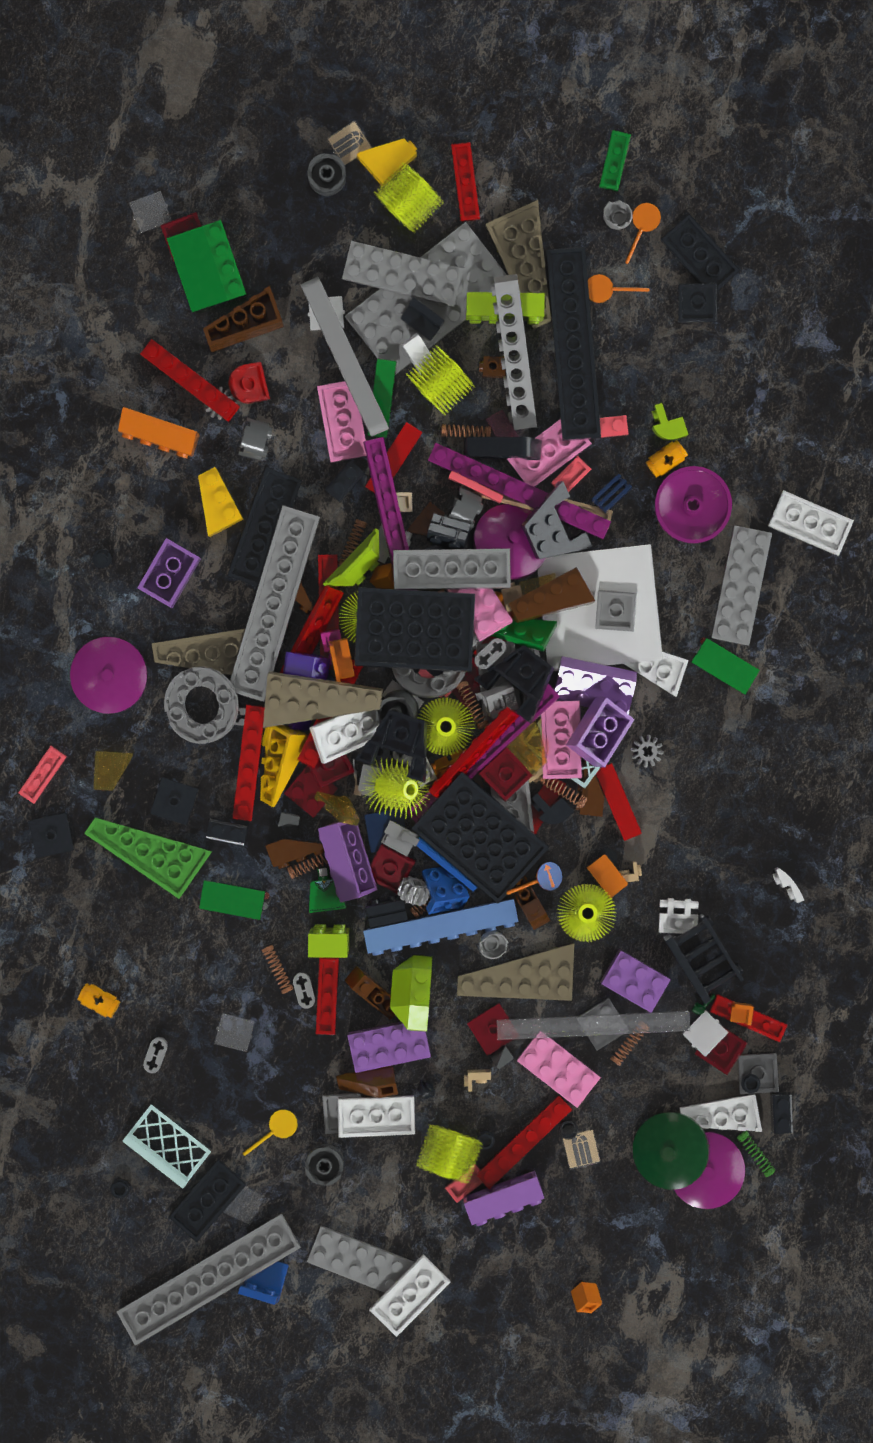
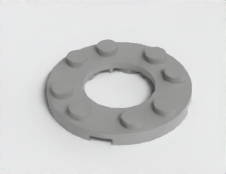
(427, 687)
(175, 705)

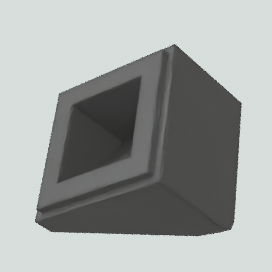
(289, 820)
(501, 1057)

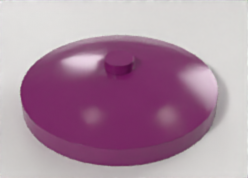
(693, 504)
(503, 530)
(108, 675)
(721, 1177)

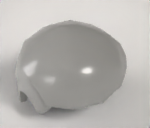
(617, 215)
(493, 944)

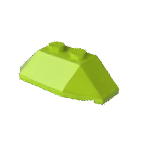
(357, 564)
(412, 992)

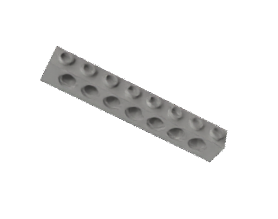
(519, 418)

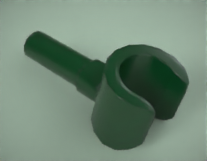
(700, 1009)

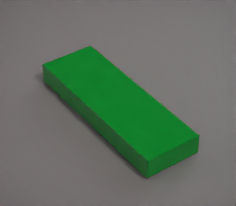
(615, 160)

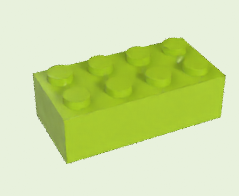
(481, 308)
(328, 941)

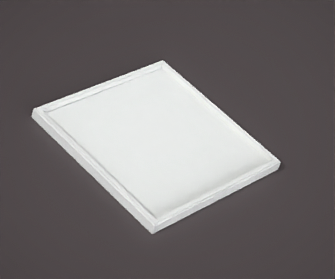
(606, 570)

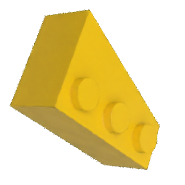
(217, 503)

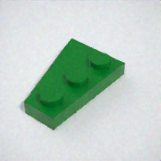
(530, 633)

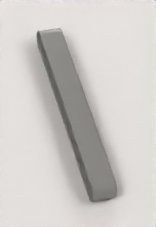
(344, 356)

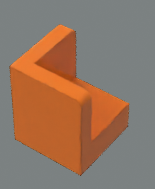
(383, 577)
(741, 1013)
(586, 1297)

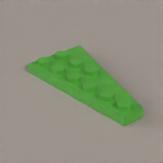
(158, 858)

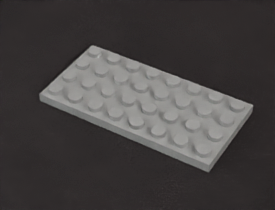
(379, 316)

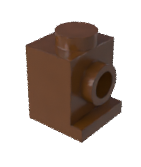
(487, 372)

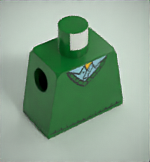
(323, 893)

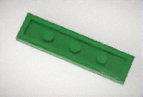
(384, 388)

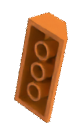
(158, 432)

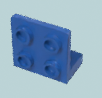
(445, 891)
(266, 1284)

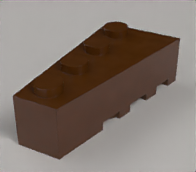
(245, 322)
(558, 595)

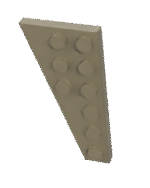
(521, 250)
(210, 650)
(306, 698)
(536, 976)

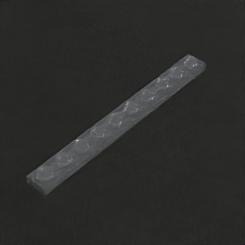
(593, 1025)

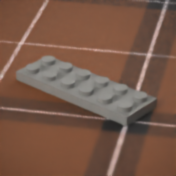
(402, 273)
(451, 569)
(741, 585)
(357, 1259)

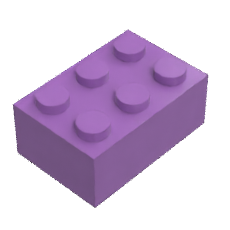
(169, 573)
(600, 732)
(635, 980)

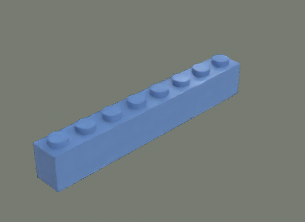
(441, 925)

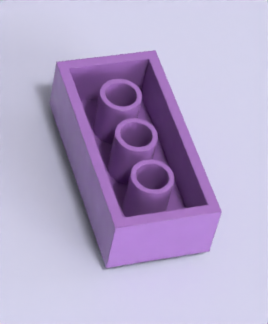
(586, 680)
(347, 860)
(386, 1046)
(503, 1197)

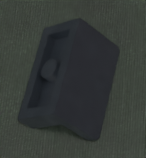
(422, 319)

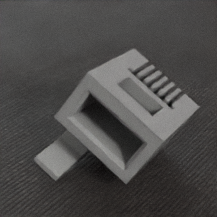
(498, 698)
(361, 786)
(399, 838)

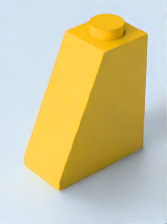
(385, 159)

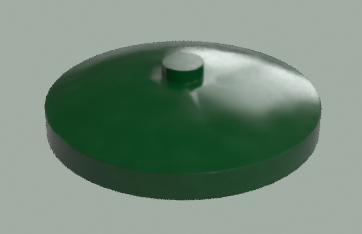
(671, 1150)

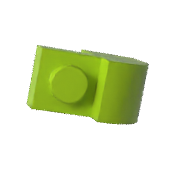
(668, 430)

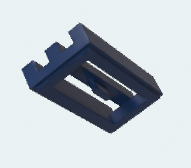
(622, 482)

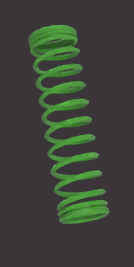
(745, 1135)

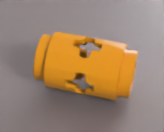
(657, 461)
(87, 998)

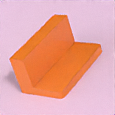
(341, 659)
(607, 875)

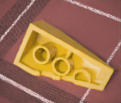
(280, 760)

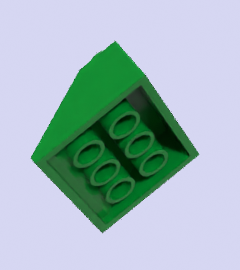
(206, 266)

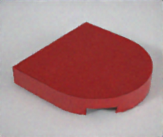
(249, 383)

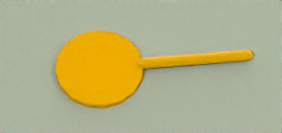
(282, 1125)

